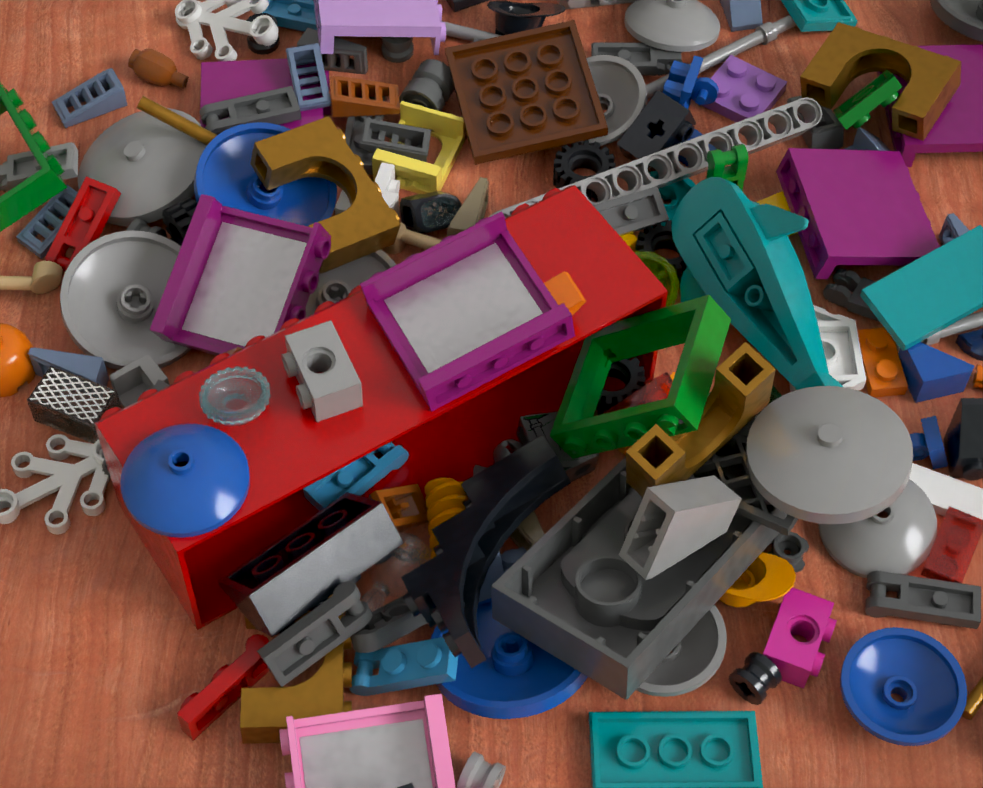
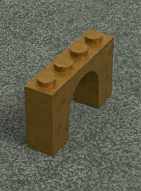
(855, 52)
(322, 152)
(738, 395)
(266, 708)

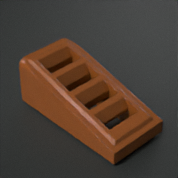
(346, 101)

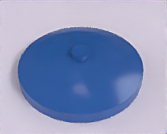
(228, 176)
(514, 678)

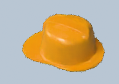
(762, 581)

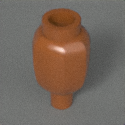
(156, 68)

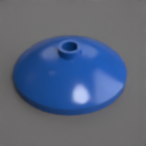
(189, 497)
(912, 667)

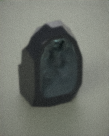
(429, 211)

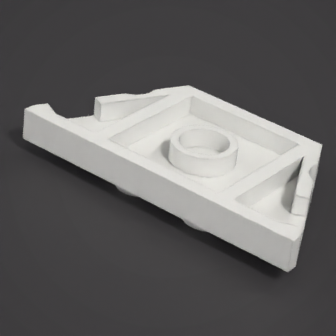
(841, 349)

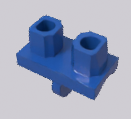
(685, 86)

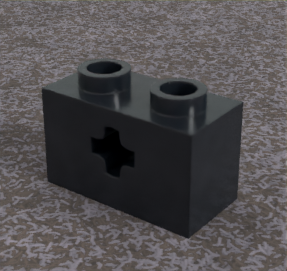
(659, 117)

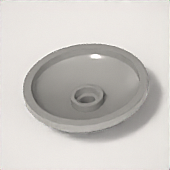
(672, 24)
(620, 93)
(889, 543)
(692, 660)

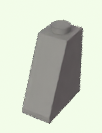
(677, 522)

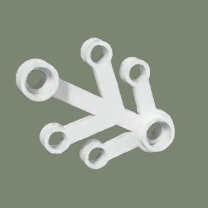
(193, 13)
(62, 477)

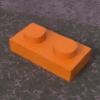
(881, 363)

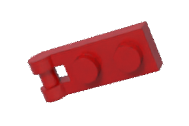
(84, 220)
(204, 708)

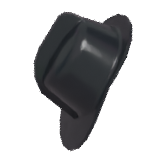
(518, 17)

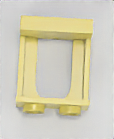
(416, 174)

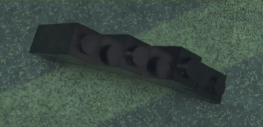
(497, 502)

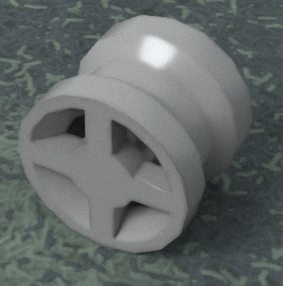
(481, 774)

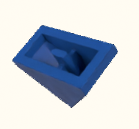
(933, 372)

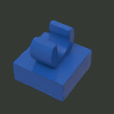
(929, 443)

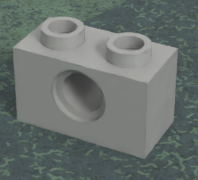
(321, 350)

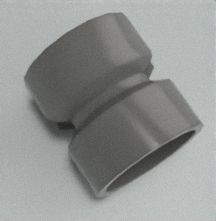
(429, 86)

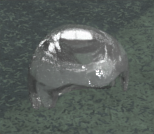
(387, 575)

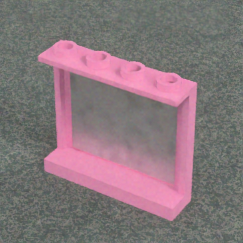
(371, 748)

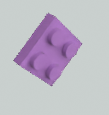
(744, 90)

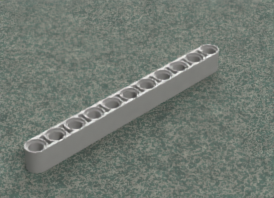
(695, 151)

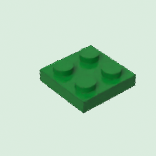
(878, 92)

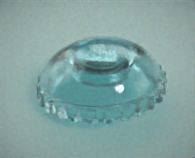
(234, 396)

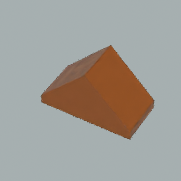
(404, 505)

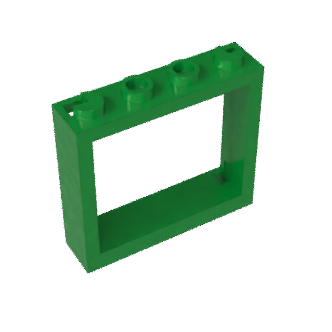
(42, 184)
(696, 323)

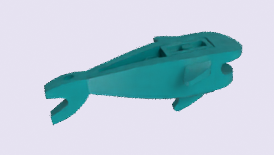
(753, 273)

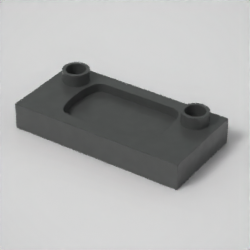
(600, 613)

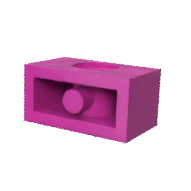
(803, 616)

